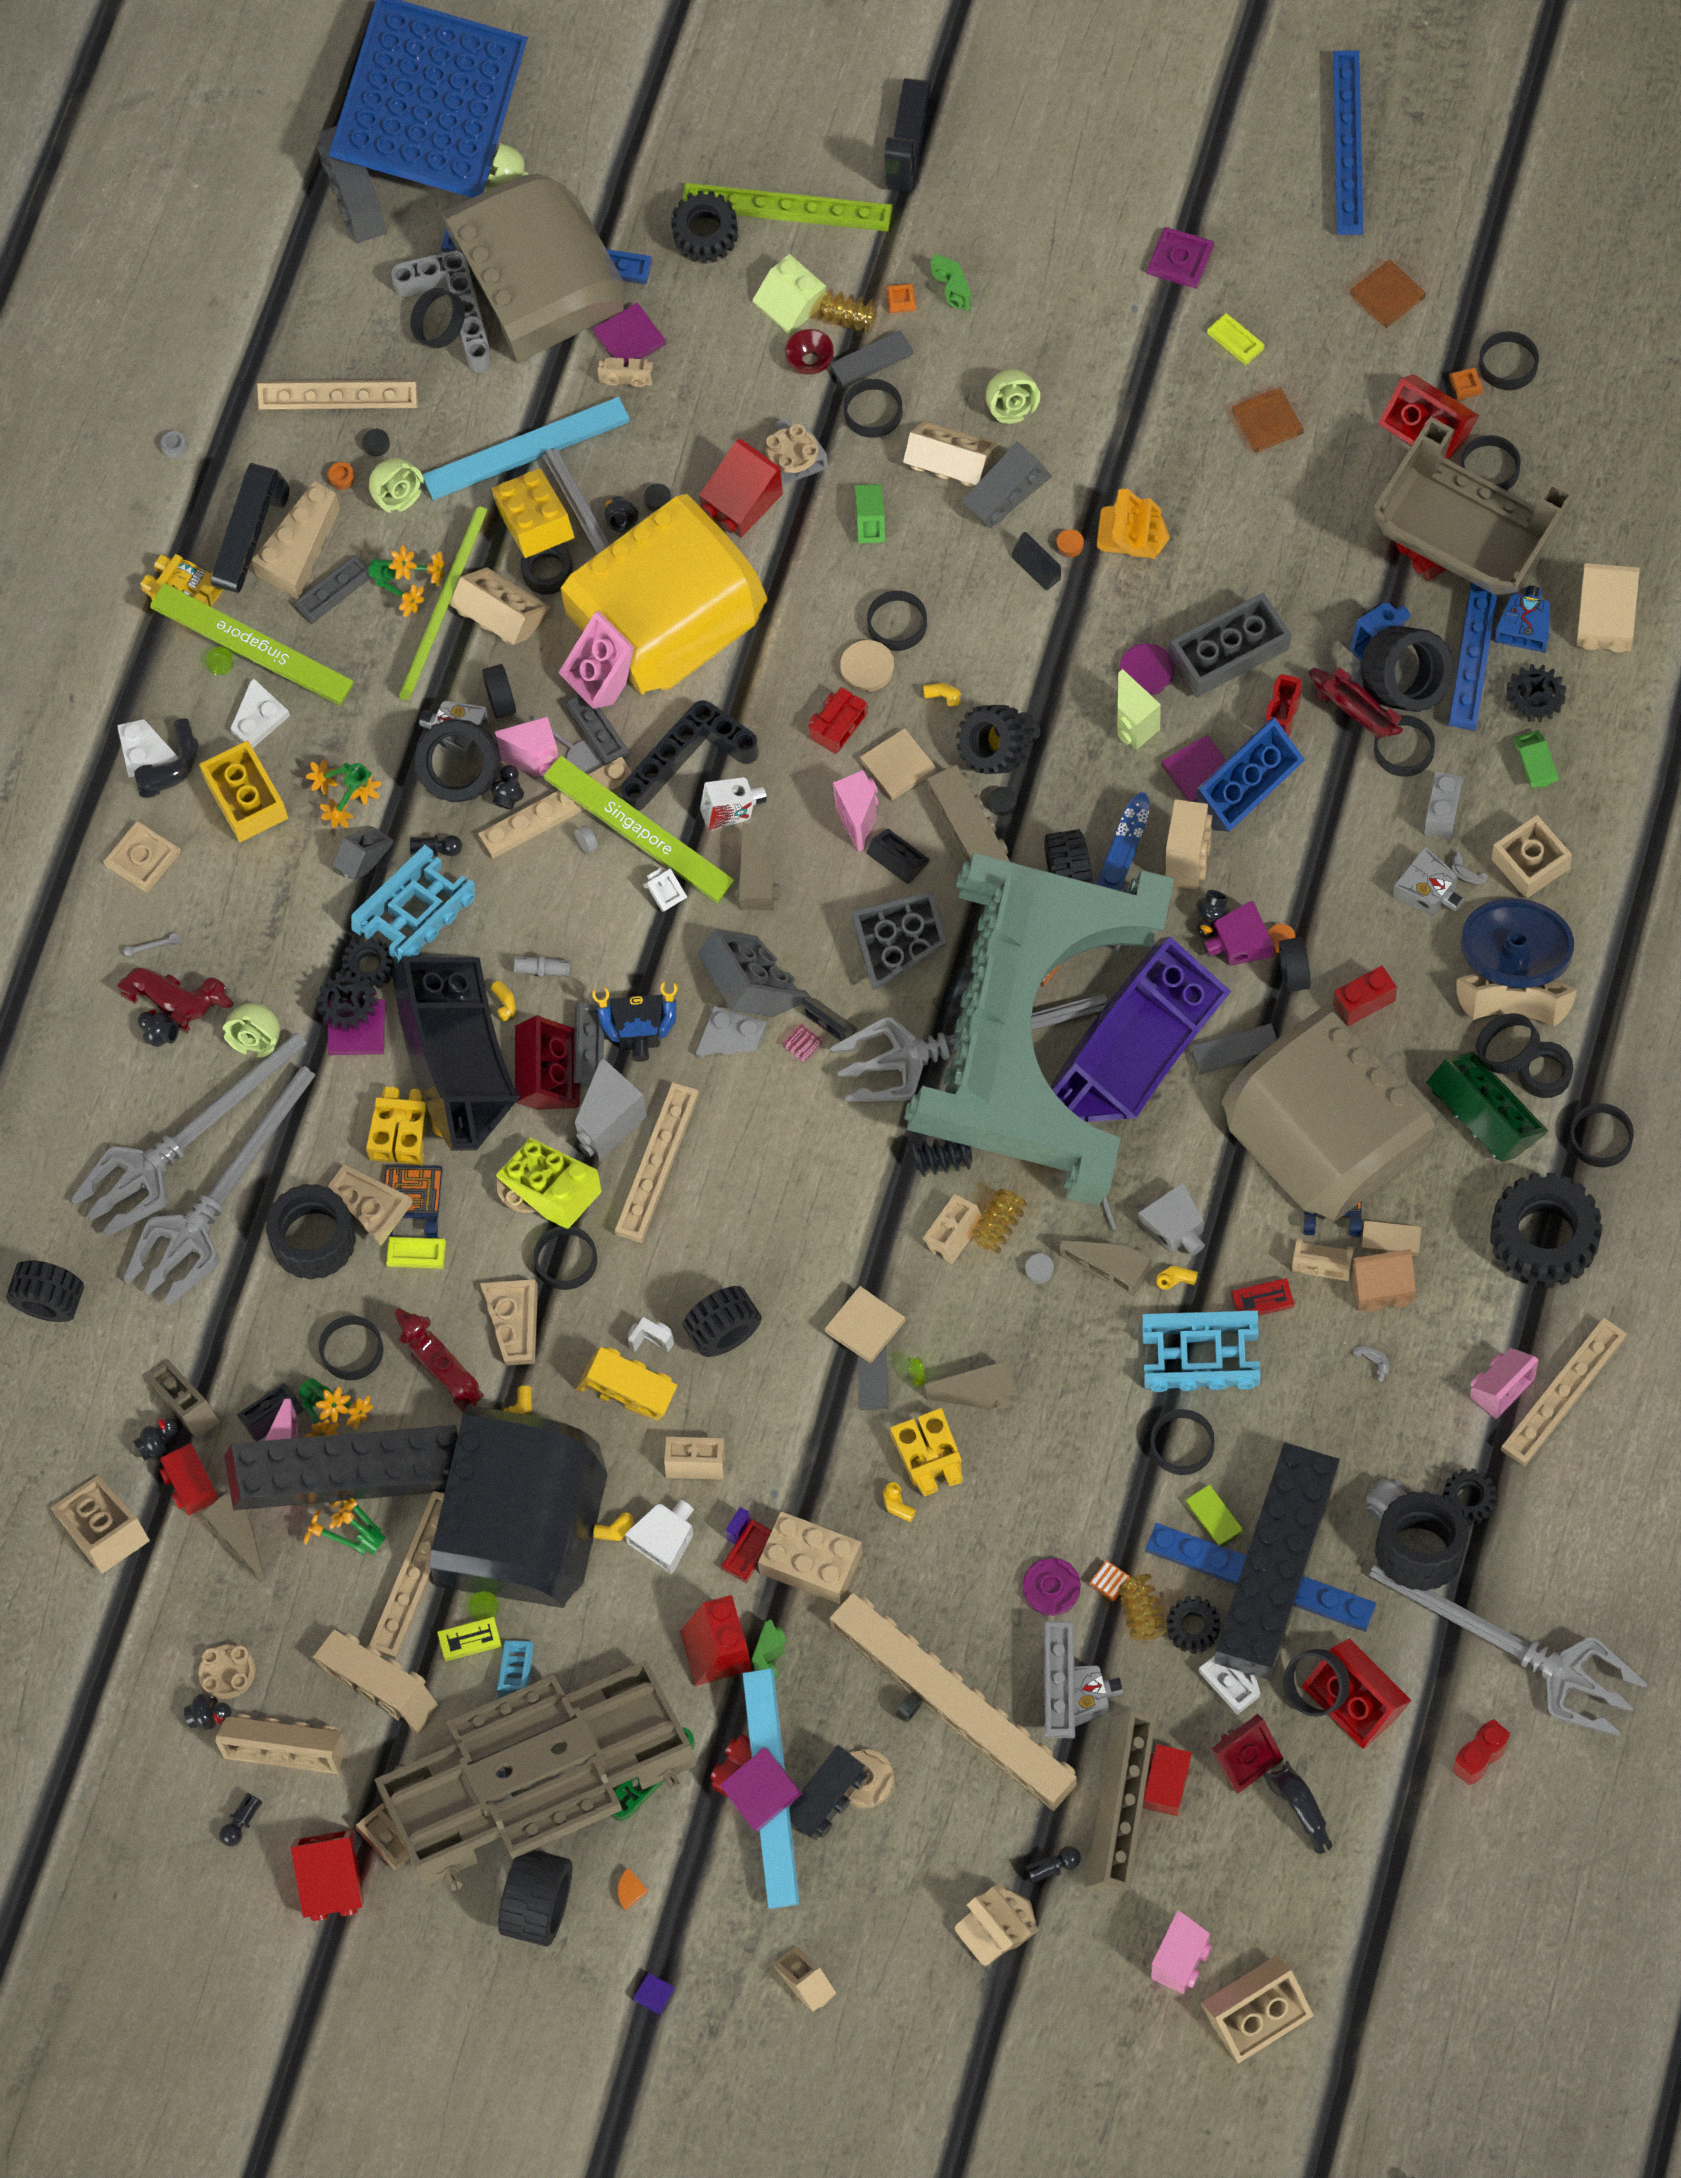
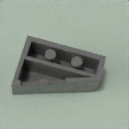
(1006, 485)

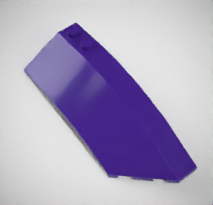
(1139, 1035)

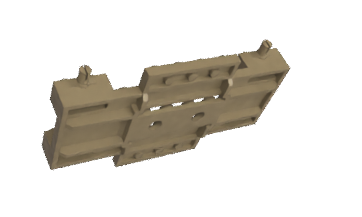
(445, 1796)

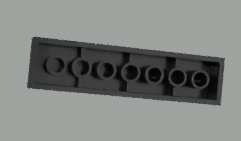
(340, 1467)
(1277, 1561)

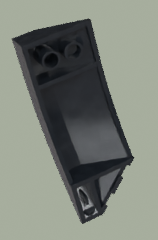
(453, 1046)

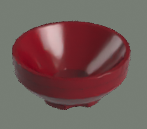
(809, 342)

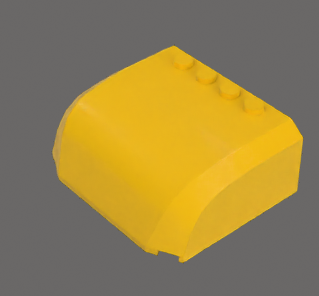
(670, 591)

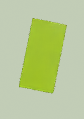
(1214, 1516)

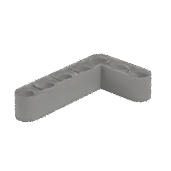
(454, 279)

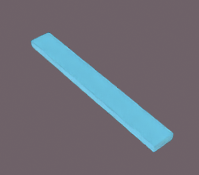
(525, 448)
(777, 1834)

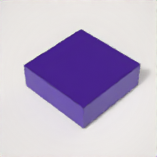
(737, 1525)
(654, 1994)

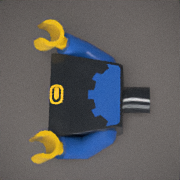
(638, 1021)

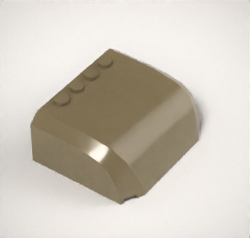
(536, 261)
(1466, 519)
(1326, 1116)

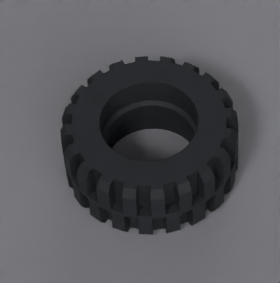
(1551, 1196)

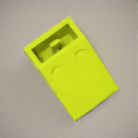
(551, 1182)

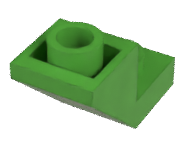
(957, 290)
(870, 513)
(1536, 759)
(769, 1647)

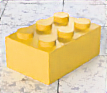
(532, 513)
(243, 791)

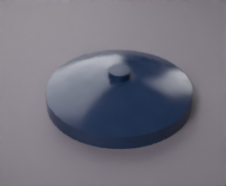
(1517, 943)

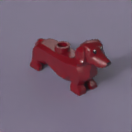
(1355, 702)
(171, 998)
(437, 1359)

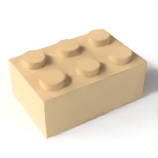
(1188, 844)
(810, 1557)

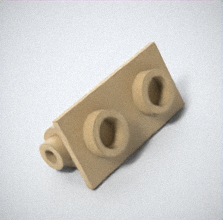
(612, 372)

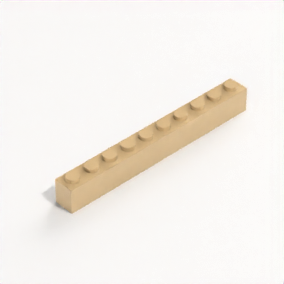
(953, 1701)

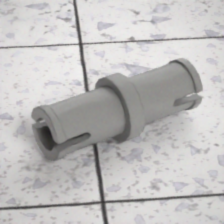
(542, 966)

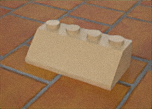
(281, 1744)

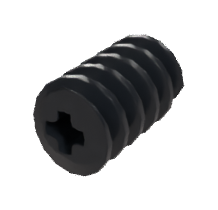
(941, 1156)

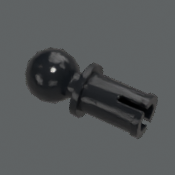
(450, 845)
(231, 1833)
(1067, 1858)

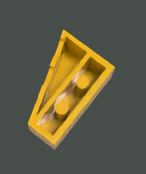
(627, 1383)

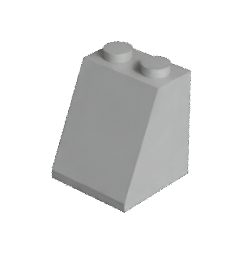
(608, 1112)

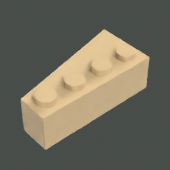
(297, 542)
(377, 1679)

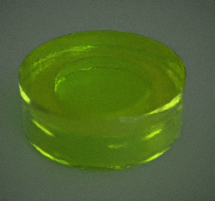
(219, 661)
(916, 1371)
(483, 1605)

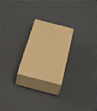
(1390, 1237)

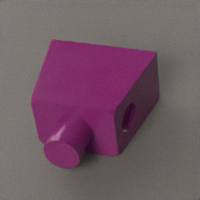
(1240, 936)

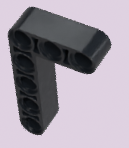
(904, 148)
(259, 490)
(683, 748)

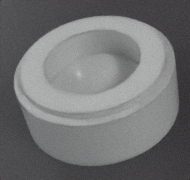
(174, 444)
(586, 839)
(1039, 1268)

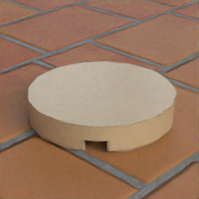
(867, 665)
(879, 1783)

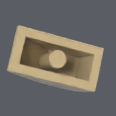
(805, 1978)

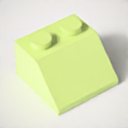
(790, 294)
(1137, 712)

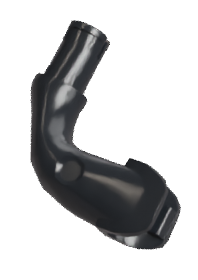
(155, 779)
(1296, 1793)

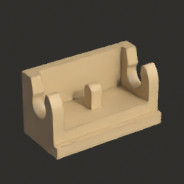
(953, 1228)
(1322, 1260)
(694, 1458)

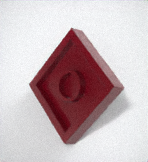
(1247, 1753)

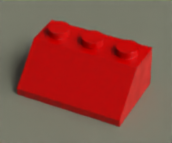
(1416, 402)
(1372, 1698)

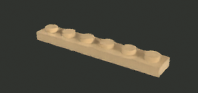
(337, 394)
(547, 812)
(657, 1162)
(1564, 1392)
(409, 1585)

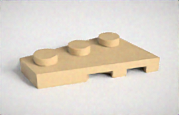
(514, 1318)

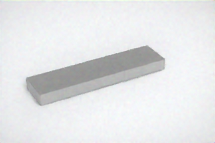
(1059, 1679)

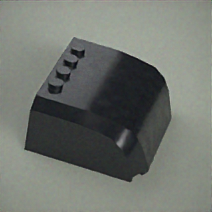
(518, 1508)

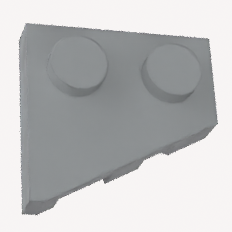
(730, 1033)

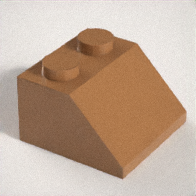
(1384, 1280)

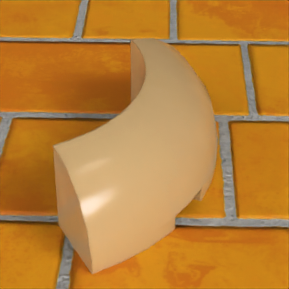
(1545, 1003)

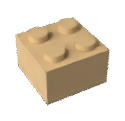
(1531, 856)

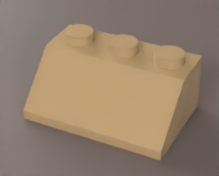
(950, 453)
(499, 605)
(1257, 2009)

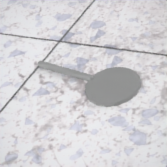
(580, 754)

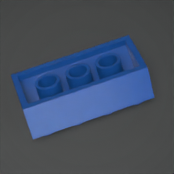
(1249, 776)

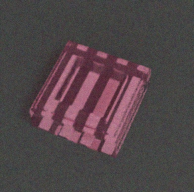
(802, 1043)

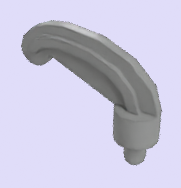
(1465, 874)
(1376, 1357)

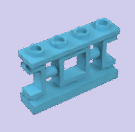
(399, 890)
(1201, 1328)

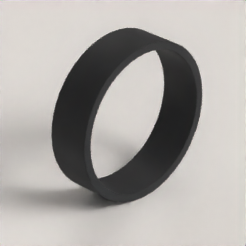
(454, 326)
(872, 384)
(1505, 384)
(1497, 441)
(897, 596)
(1409, 770)
(1520, 1060)
(1611, 1110)
(569, 1284)
(344, 1321)
(1188, 1414)
(1341, 1673)

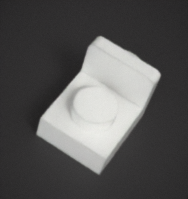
(664, 888)

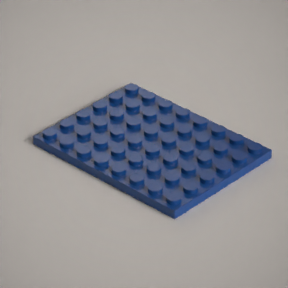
(428, 97)

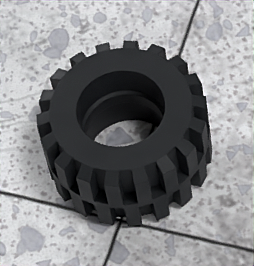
(704, 207)
(975, 739)
(1068, 855)
(45, 1291)
(722, 1321)

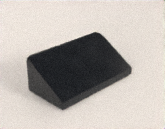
(1036, 562)
(897, 855)
(827, 1019)
(262, 1413)

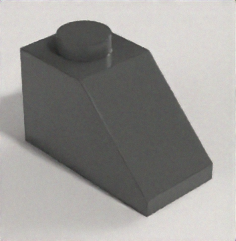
(361, 852)

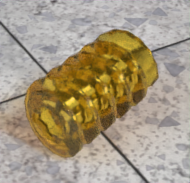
(848, 311)
(997, 1219)
(1140, 1609)

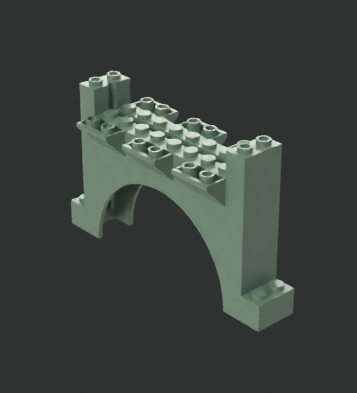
(995, 1083)

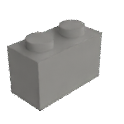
(1443, 805)

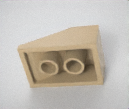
(100, 1524)

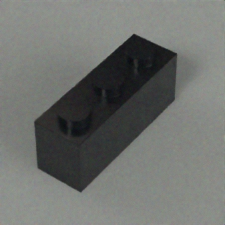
(828, 1793)

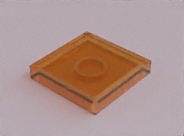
(1388, 293)
(1267, 420)

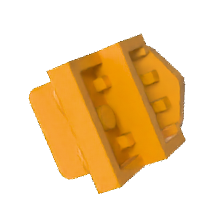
(1132, 527)

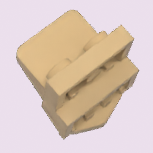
(996, 1923)

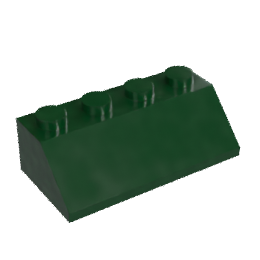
(1486, 1106)

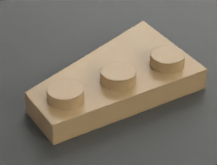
(370, 1202)

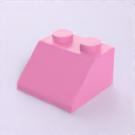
(528, 746)
(856, 805)
(1504, 1381)
(1180, 1954)

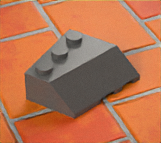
(897, 935)
(748, 974)

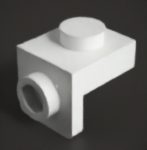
(657, 1334)

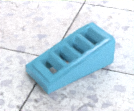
(510, 1685)

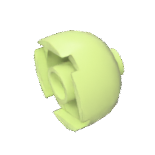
(506, 166)
(1012, 395)
(395, 484)
(253, 1029)

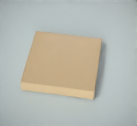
(898, 764)
(142, 856)
(865, 1324)

